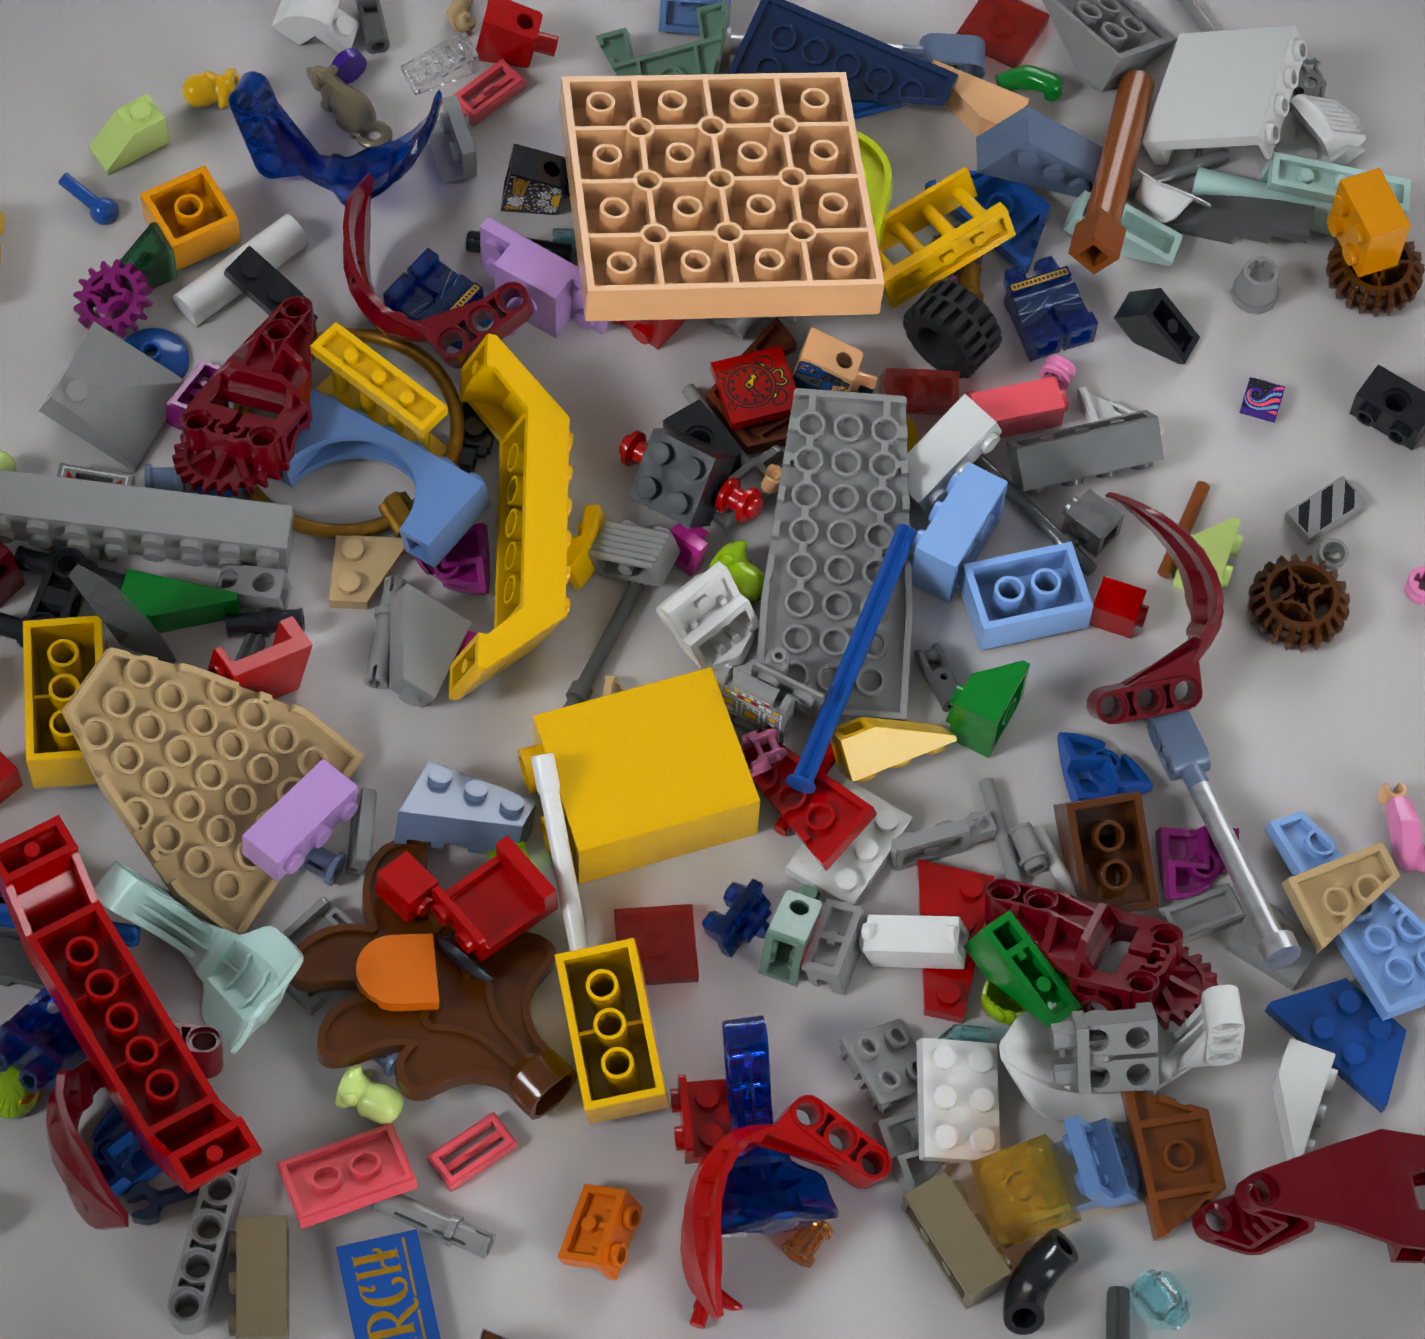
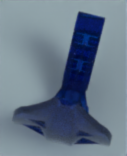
(284, 151)
(764, 1187)

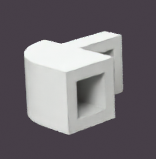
(319, 18)

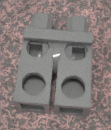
(1109, 1050)

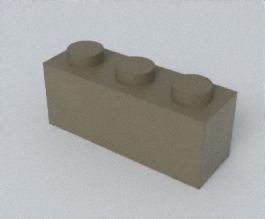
(957, 1239)
(260, 1278)

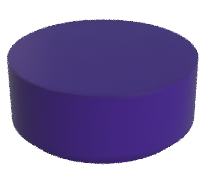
(350, 65)

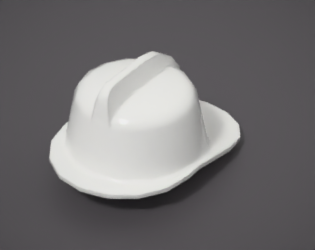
(1162, 200)

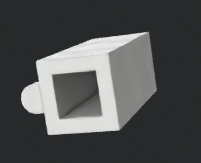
(914, 941)

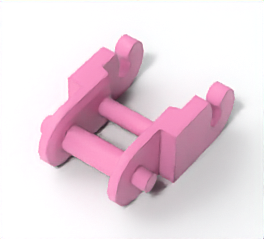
(763, 760)

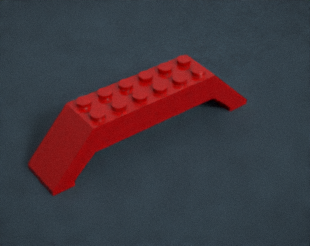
(116, 1011)

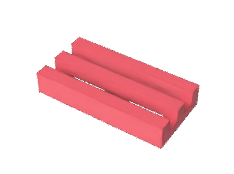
(492, 95)
(444, 1171)

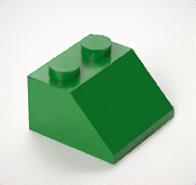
(986, 705)

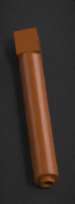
(1100, 235)

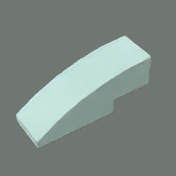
(1144, 236)

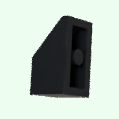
(1157, 324)

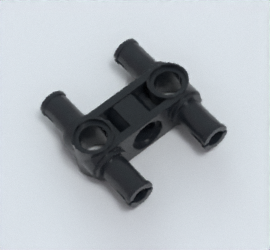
(56, 593)

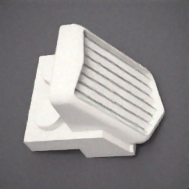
(1321, 131)
(711, 619)

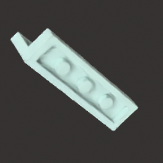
(1320, 179)

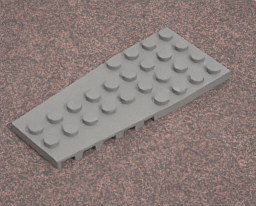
(830, 532)

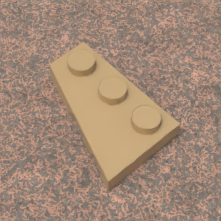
(1338, 891)

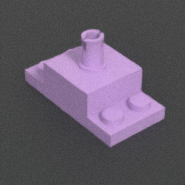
(546, 276)

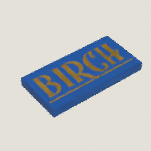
(388, 1288)

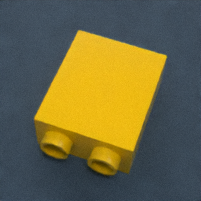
(646, 774)

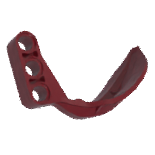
(439, 330)
(1205, 604)
(70, 1155)

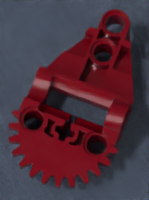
(264, 373)
(1079, 932)

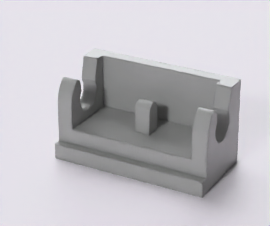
(835, 945)

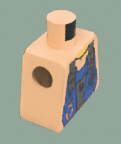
(831, 366)

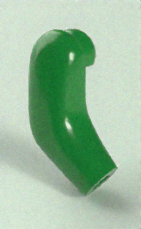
(1031, 78)

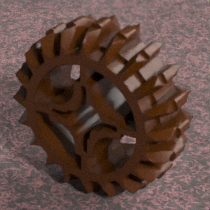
(1376, 289)
(1292, 614)

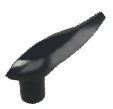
(462, 959)

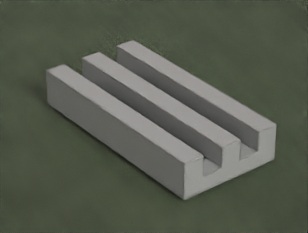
(361, 833)

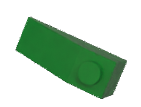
(177, 603)
(1021, 970)

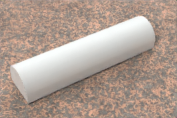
(214, 290)

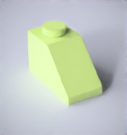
(130, 134)

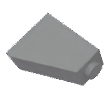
(421, 644)

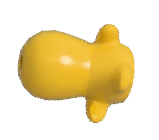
(209, 88)

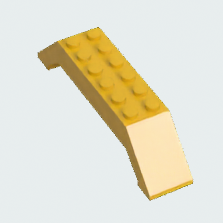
(530, 512)

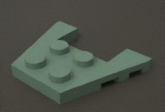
(686, 59)

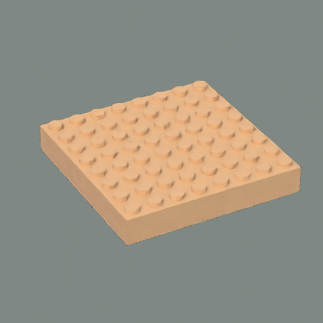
(718, 196)

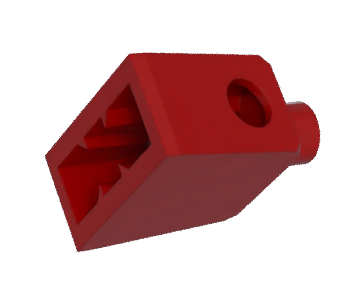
(513, 34)

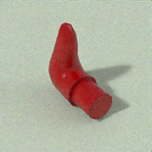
(700, 1314)

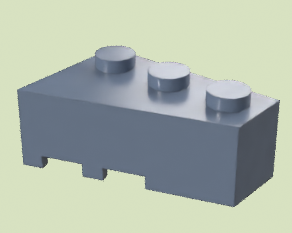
(1038, 154)
(462, 812)

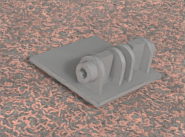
(775, 671)
(885, 1061)

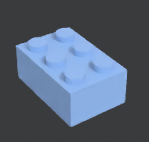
(957, 530)
(1025, 595)

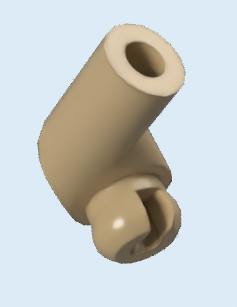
(459, 17)

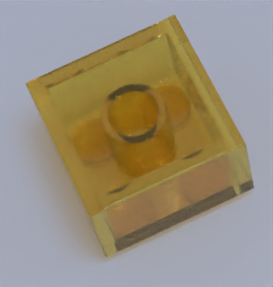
(1025, 1191)

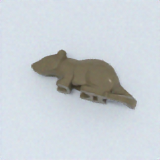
(350, 105)

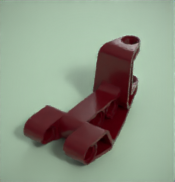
(1351, 1184)

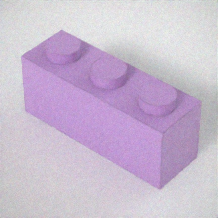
(300, 821)

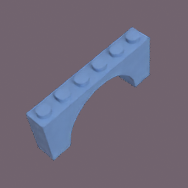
(445, 496)

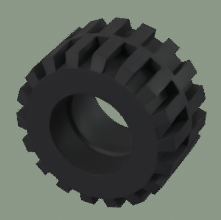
(952, 328)

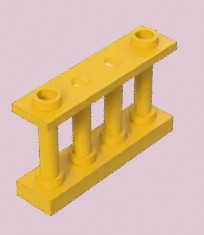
(949, 252)
(378, 388)

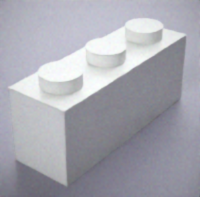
(947, 448)

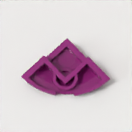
(466, 565)
(1187, 861)

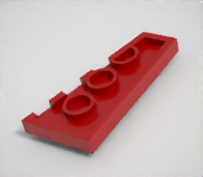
(821, 820)
(950, 893)

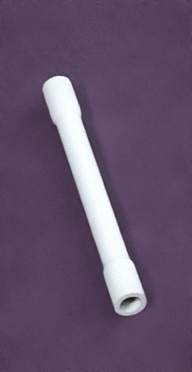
(548, 788)

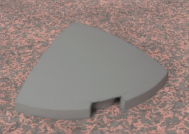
(901, 1140)

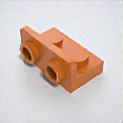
(601, 1230)

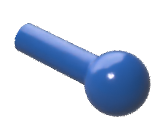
(102, 210)

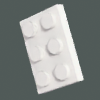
(861, 861)
(957, 1100)

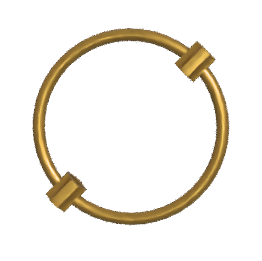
(397, 505)

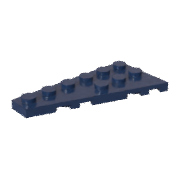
(801, 41)

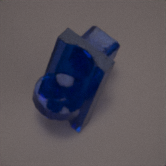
(743, 920)

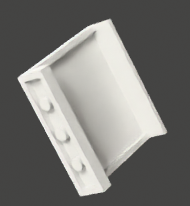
(1226, 90)

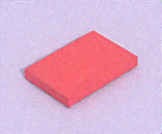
(346, 1175)

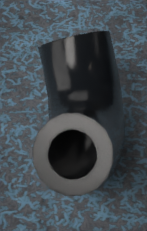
(1034, 1279)

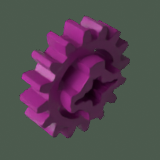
(112, 297)

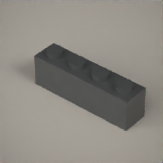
(1085, 451)

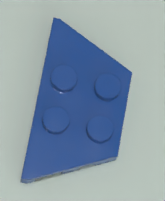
(1026, 211)
(1347, 1024)

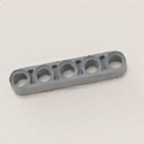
(206, 1251)

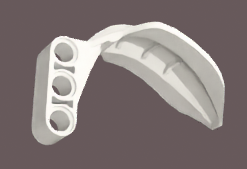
(1207, 1038)

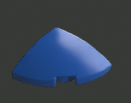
(1097, 771)
(120, 1154)

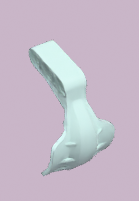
(239, 973)

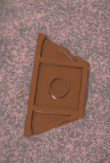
(1173, 1158)

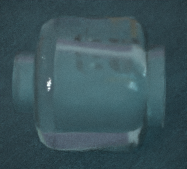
(1161, 1300)

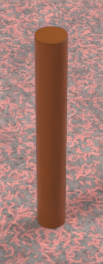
(1186, 522)

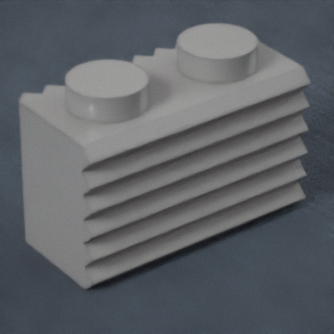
(634, 552)

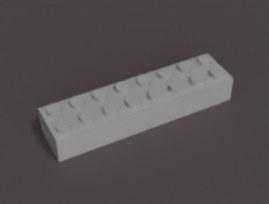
(143, 521)

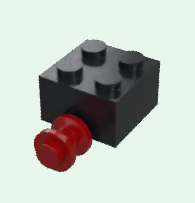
(686, 478)

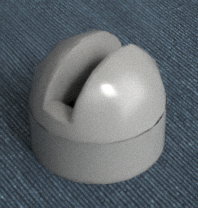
(1331, 547)

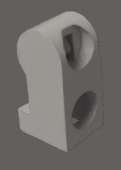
(257, 586)

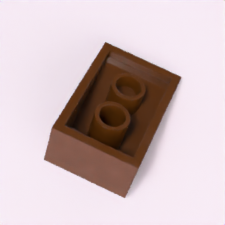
(1108, 850)

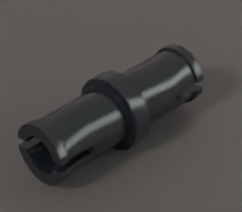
(261, 622)

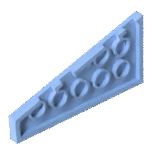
(1382, 943)

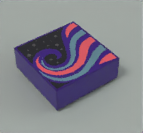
(1262, 399)

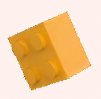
(192, 216)
(1368, 222)

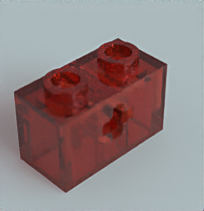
(926, 390)

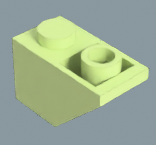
(1219, 544)

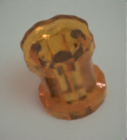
(807, 1242)

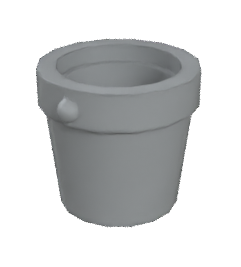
(1257, 286)

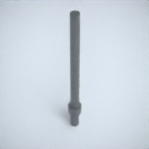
(1037, 517)
(581, 689)

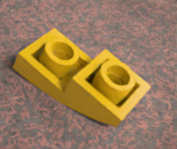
(578, 551)

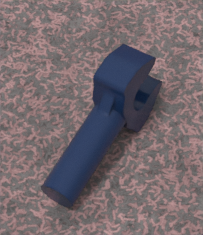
(157, 1200)

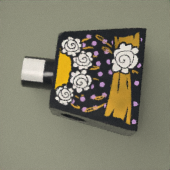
(534, 182)

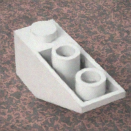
(1298, 1091)

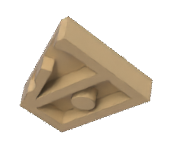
(360, 569)

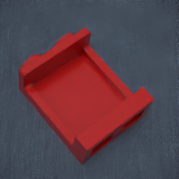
(272, 670)
(495, 901)

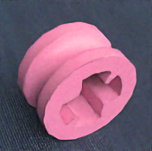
(1060, 368)
(1412, 584)

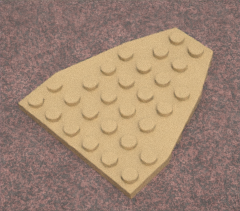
(195, 767)

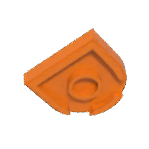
(399, 972)

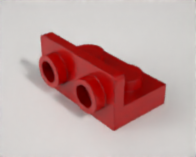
(702, 1116)

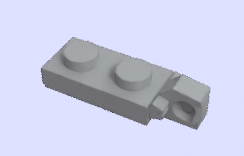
(941, 840)

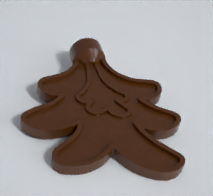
(473, 1038)

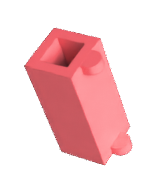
(1024, 405)

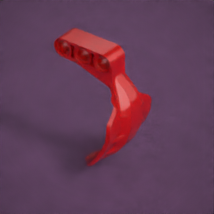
(703, 1205)

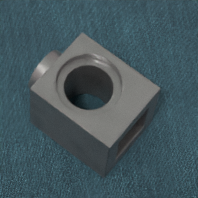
(1092, 522)

